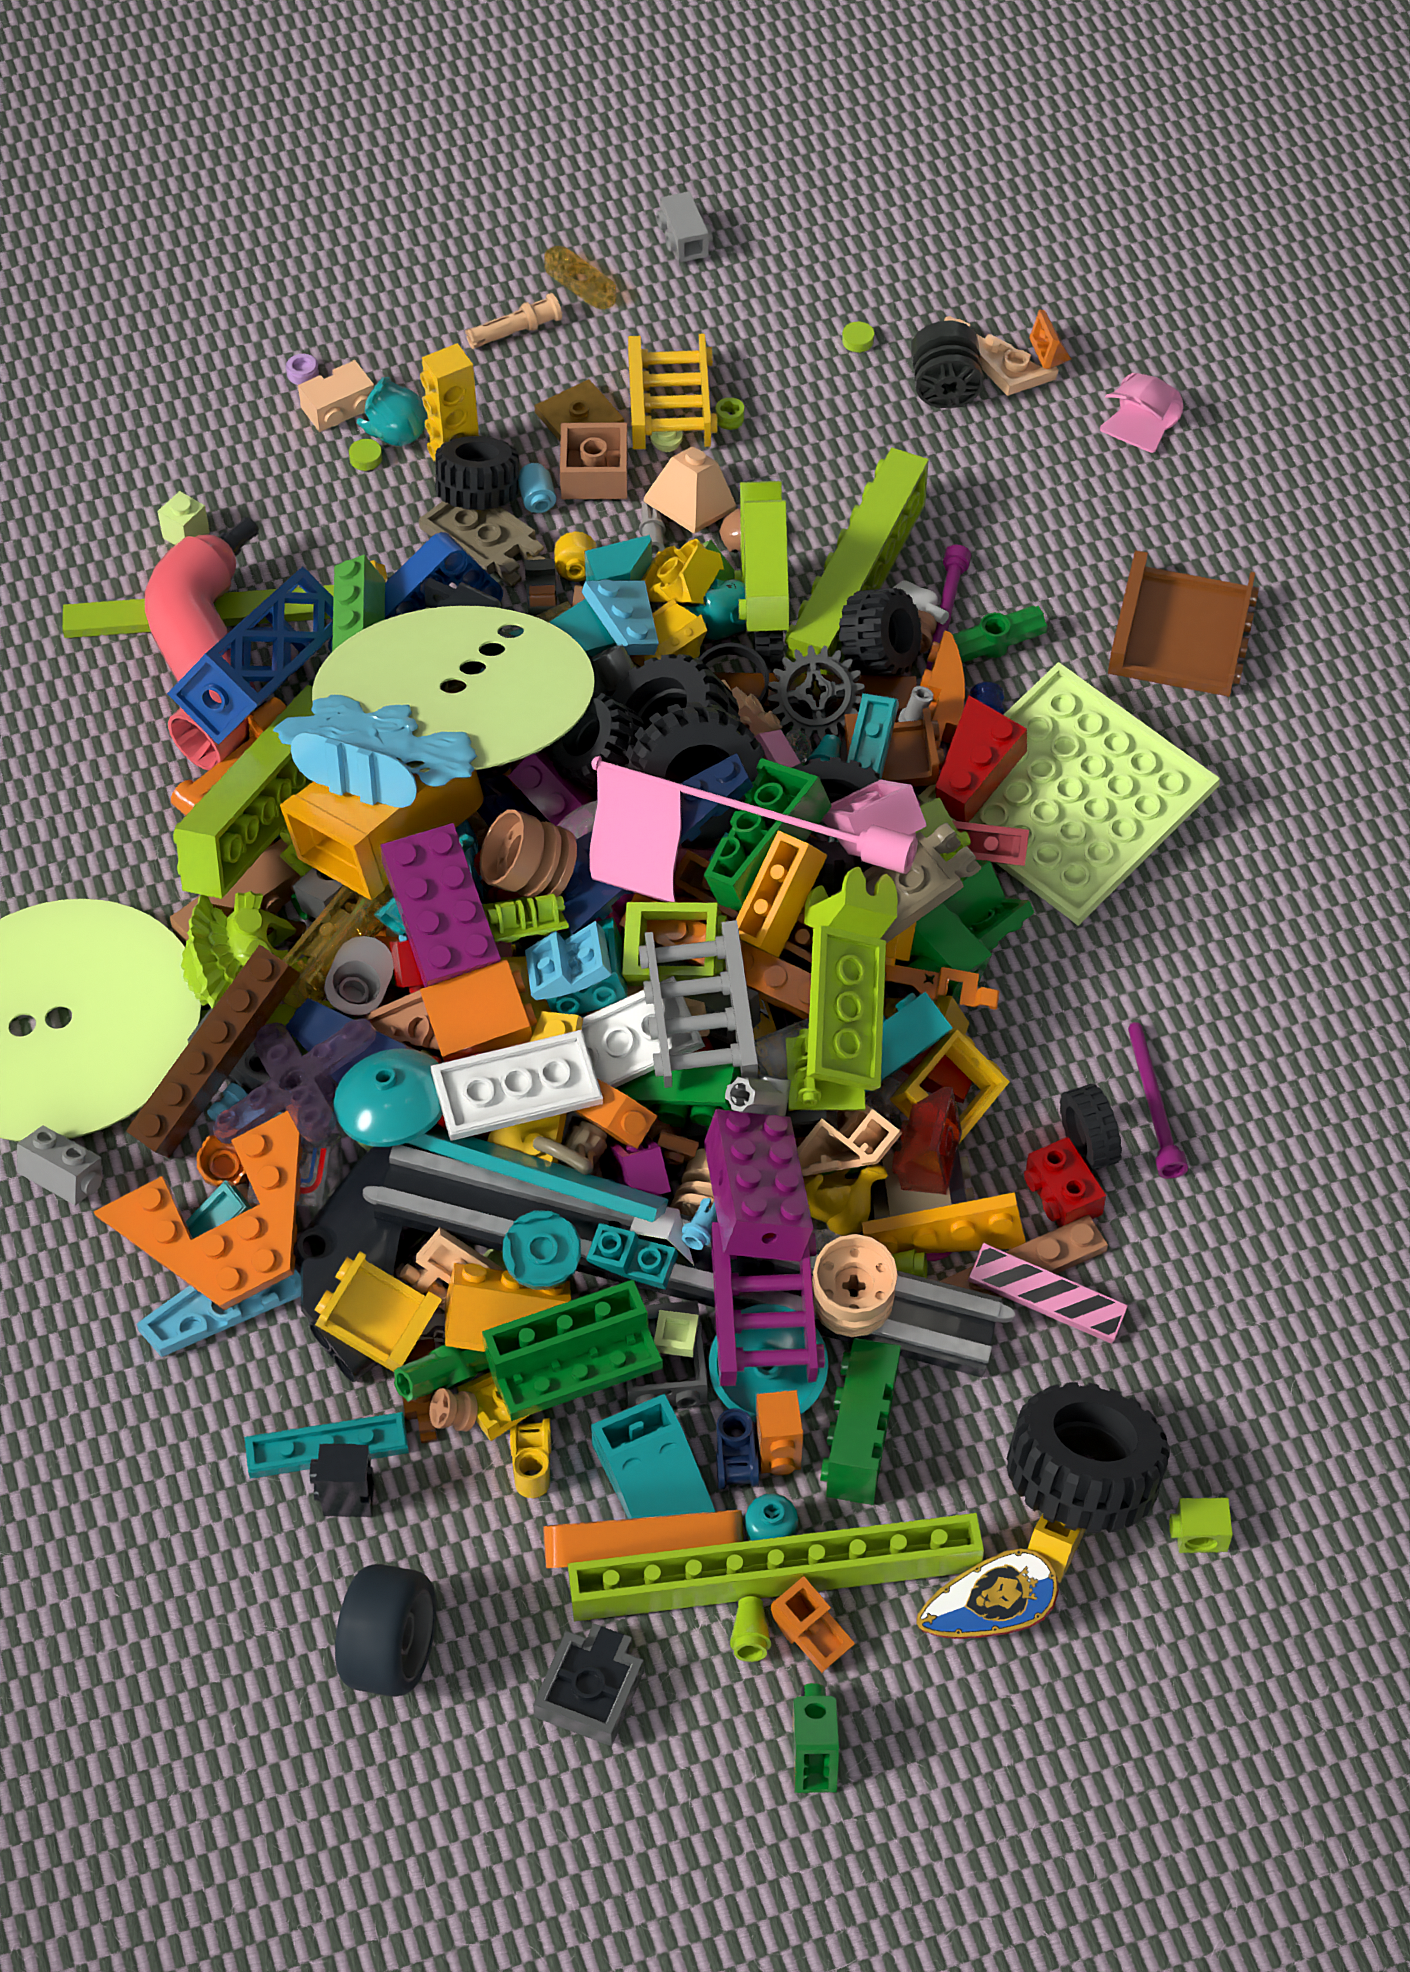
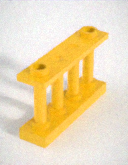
(643, 402)

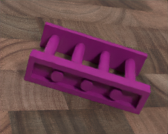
(732, 1322)

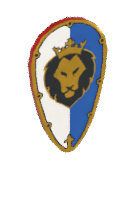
(993, 1597)

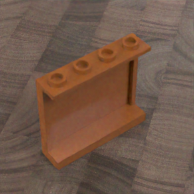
(1182, 629)

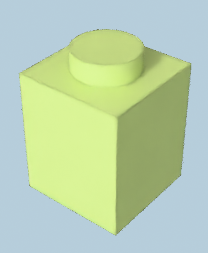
(182, 518)

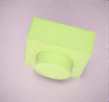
(676, 1333)

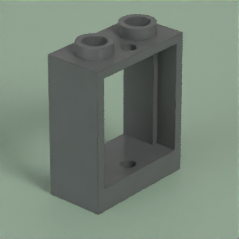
(680, 1394)

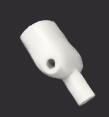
(925, 600)

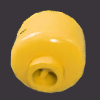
(570, 555)

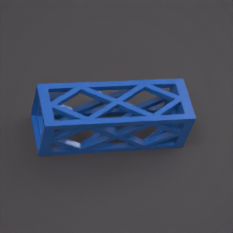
(234, 679)

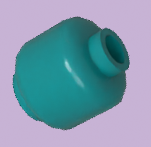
(770, 1518)

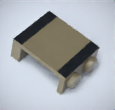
(892, 1201)

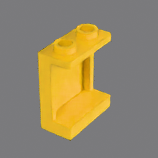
(375, 1312)

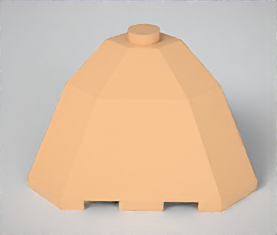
(860, 1141)

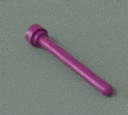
(956, 562)
(1170, 1160)

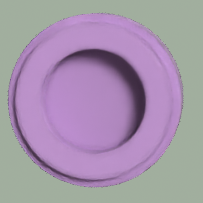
(301, 368)

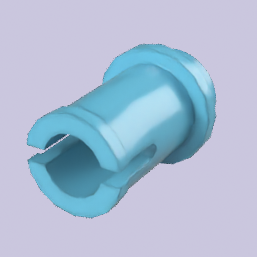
(698, 1231)

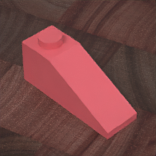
(996, 842)

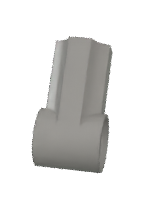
(759, 1095)

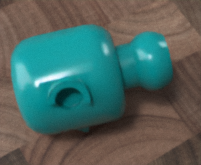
(721, 609)

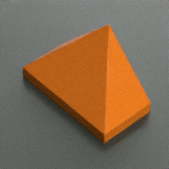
(1047, 342)

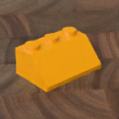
(488, 1298)

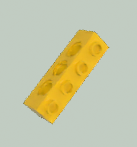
(449, 396)

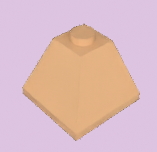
(691, 491)

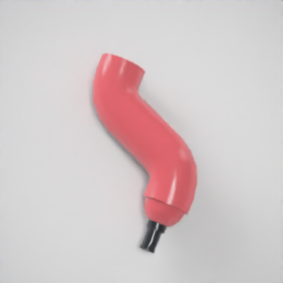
(188, 625)

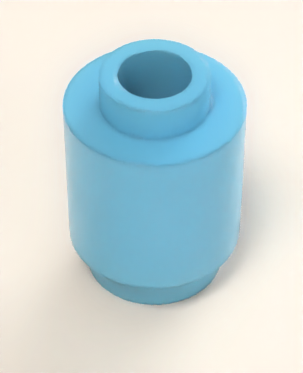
(536, 488)

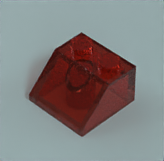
(929, 1144)

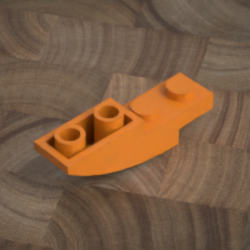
(946, 684)

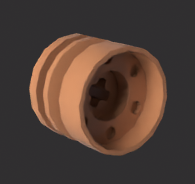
(527, 855)

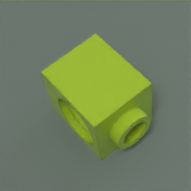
(1201, 1525)

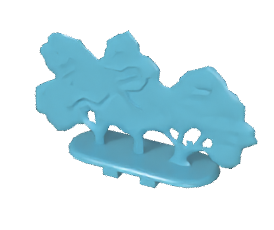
(361, 751)

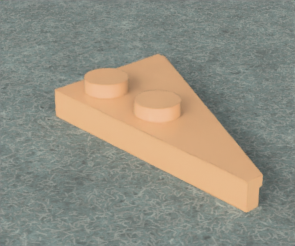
(1009, 366)

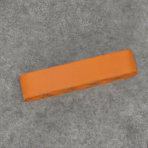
(639, 1536)

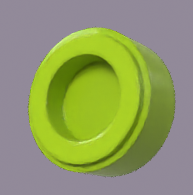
(858, 336)
(365, 454)

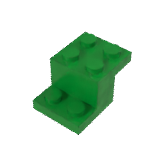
(986, 909)

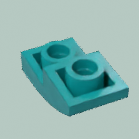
(632, 1257)

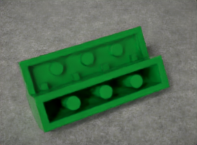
(571, 1350)

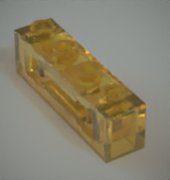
(325, 939)

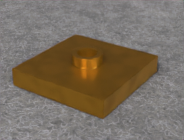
(577, 405)

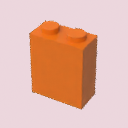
(479, 1011)

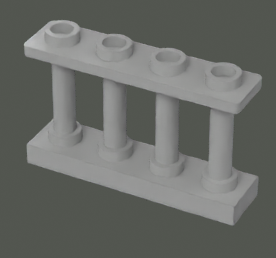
(734, 1018)

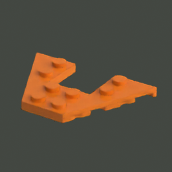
(244, 1251)

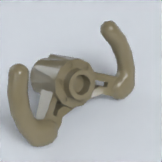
(580, 1150)

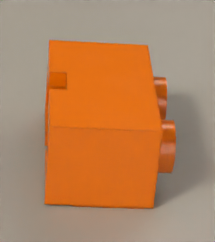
(779, 1432)

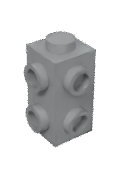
(684, 226)
(59, 1165)

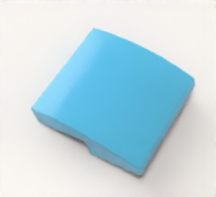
(568, 965)

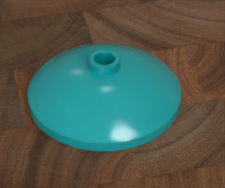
(388, 1098)
(778, 1378)

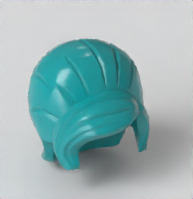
(394, 414)

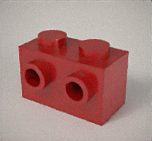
(1064, 1183)

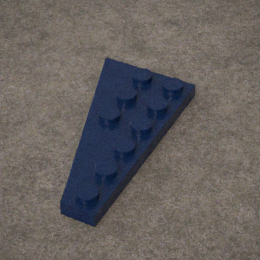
(590, 899)

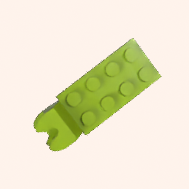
(848, 980)

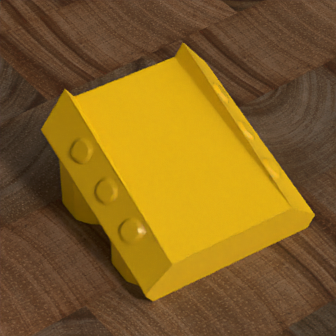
(682, 573)
(676, 632)

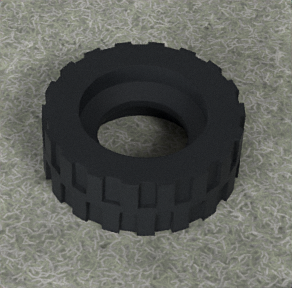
(1091, 1126)

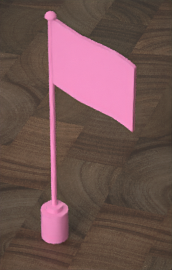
(641, 830)

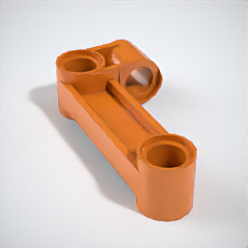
(190, 792)

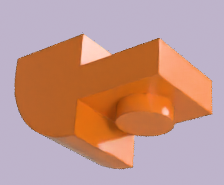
(806, 1620)

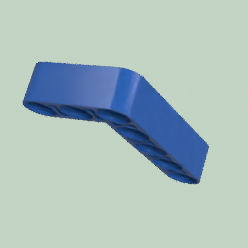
(442, 561)

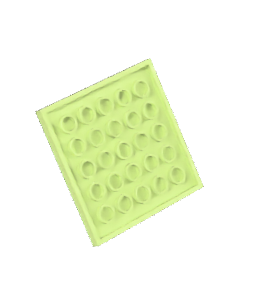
(1089, 791)

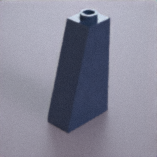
(318, 1022)

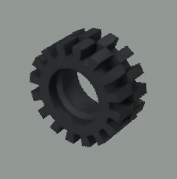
(771, 649)

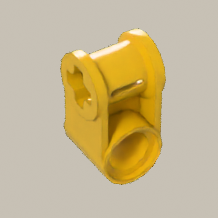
(531, 1451)

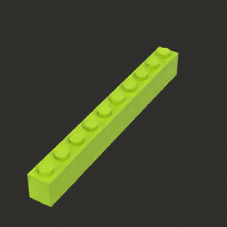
(773, 1565)

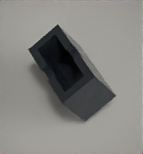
(343, 1480)

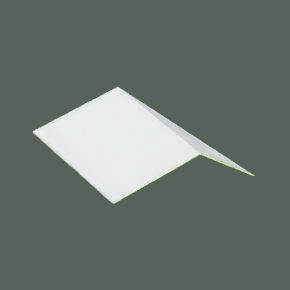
(667, 1227)

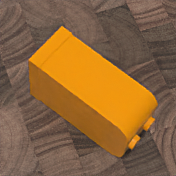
(346, 835)

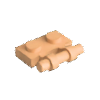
(438, 1260)

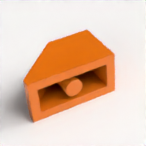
(619, 1116)

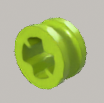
(731, 405)

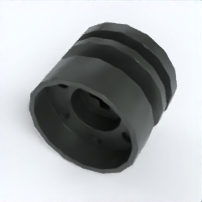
(947, 364)

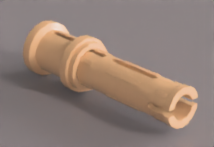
(527, 317)

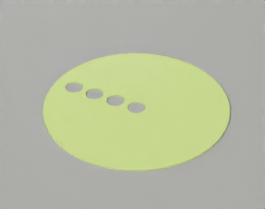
(508, 710)
(126, 1005)

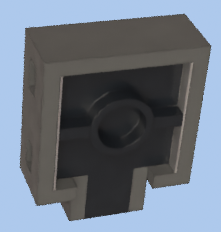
(590, 1684)

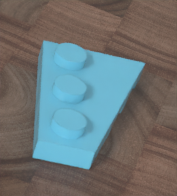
(624, 613)

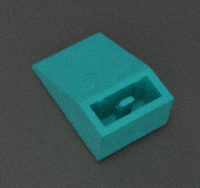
(650, 1461)

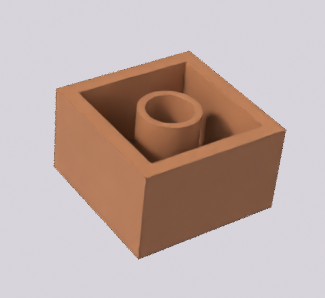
(593, 461)

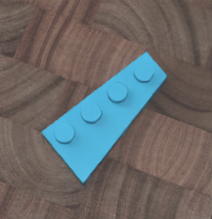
(194, 1317)

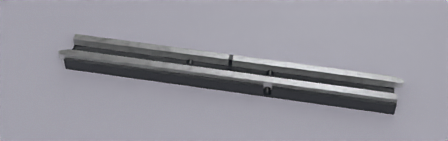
(478, 1206)

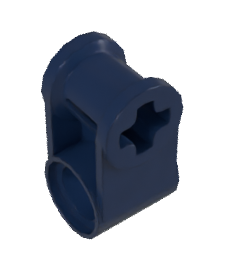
(736, 1455)

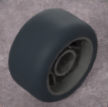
(385, 1630)

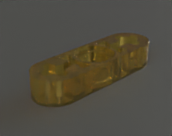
(585, 288)

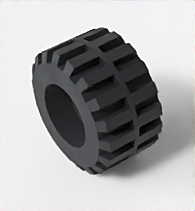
(476, 472)
(881, 632)
(603, 732)

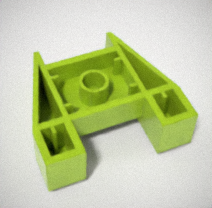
(763, 557)

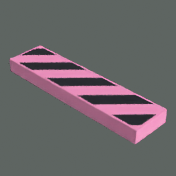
(1047, 1293)

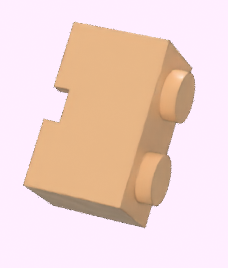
(335, 397)

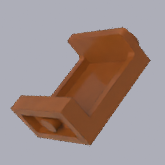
(911, 752)

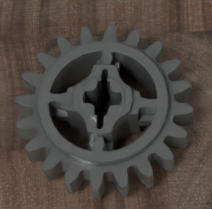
(803, 694)

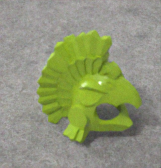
(223, 944)

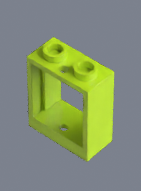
(636, 926)

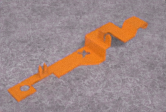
(969, 994)

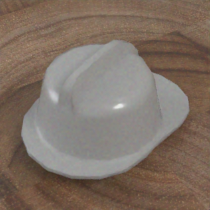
(359, 976)

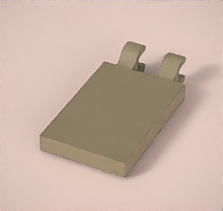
(487, 535)
(928, 880)

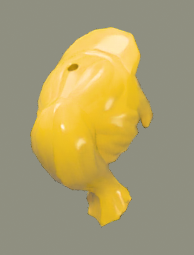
(840, 1200)

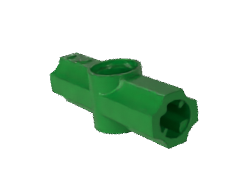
(998, 632)
(442, 1368)

